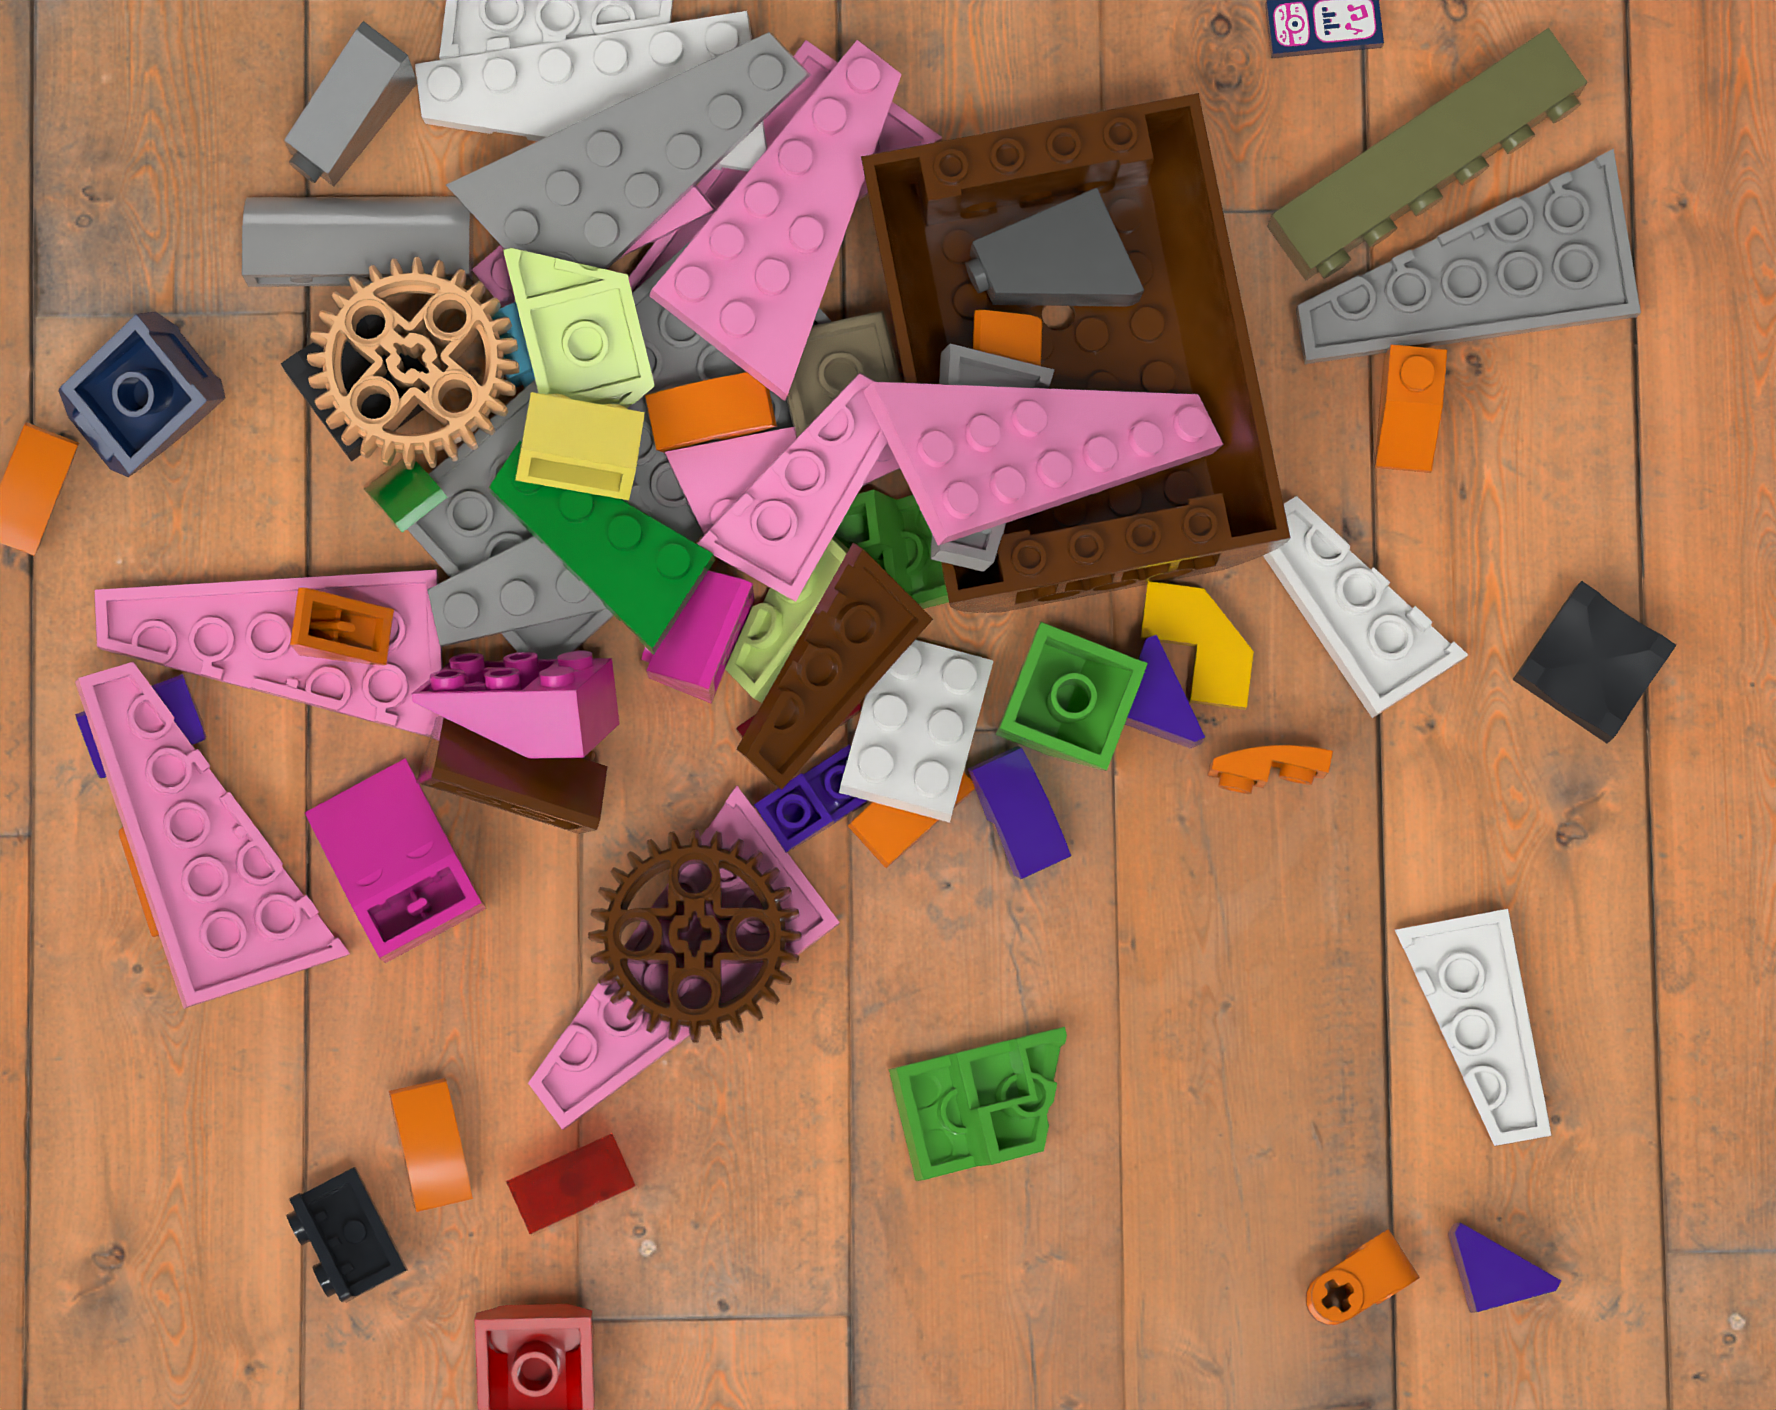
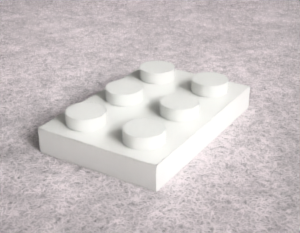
(918, 731)

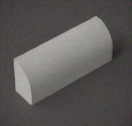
(341, 237)

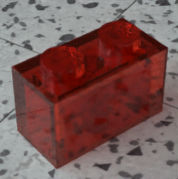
(572, 1184)

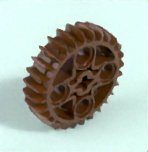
(676, 859)

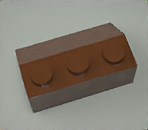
(547, 790)

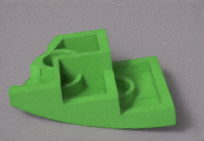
(898, 541)
(978, 1103)

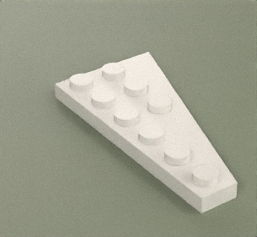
(562, 82)

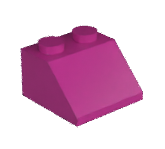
(703, 637)

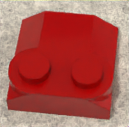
(535, 1357)

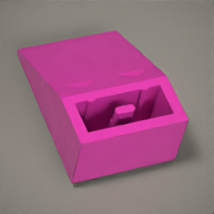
(527, 702)
(394, 861)

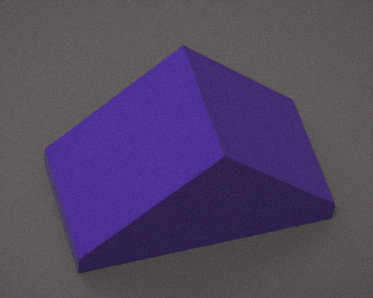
(1161, 702)
(1493, 1273)

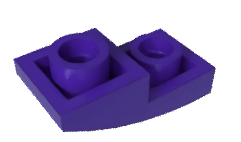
(809, 803)
(1020, 812)

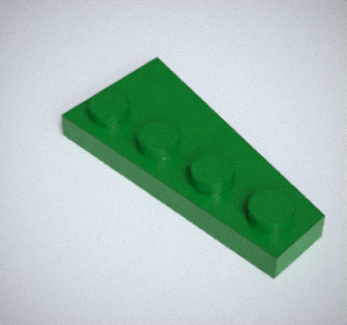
(617, 551)

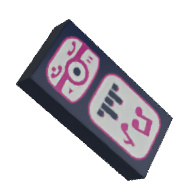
(1322, 26)

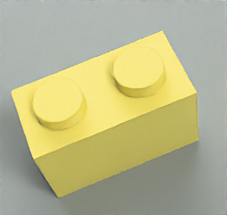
(580, 445)

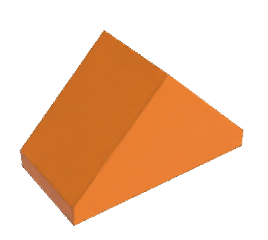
(340, 628)

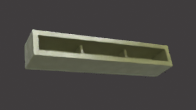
(1427, 155)

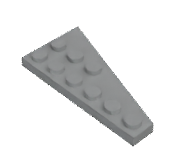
(622, 169)
(1514, 270)

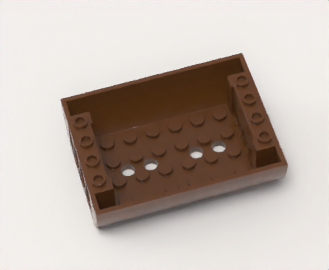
(1179, 339)

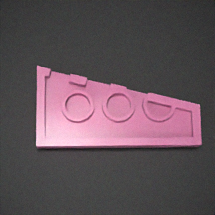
(801, 499)

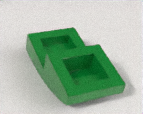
(405, 494)

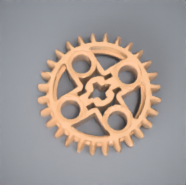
(446, 295)

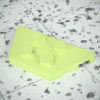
(580, 329)

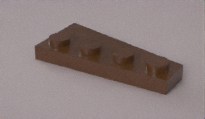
(838, 659)

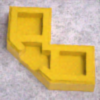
(1193, 619)

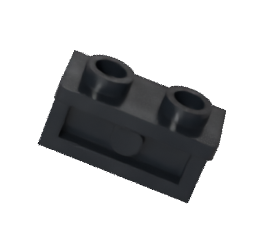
(346, 1235)

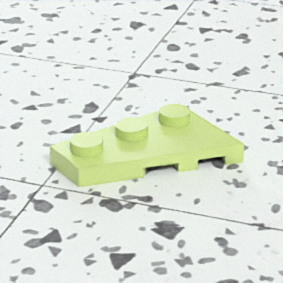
(777, 625)

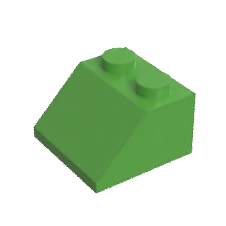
(1071, 698)

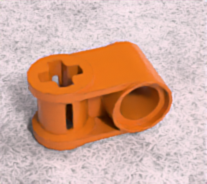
(1367, 1275)

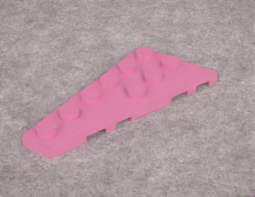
(1016, 451)
(206, 869)
(608, 1050)

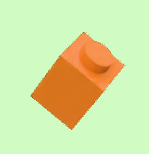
(1410, 408)

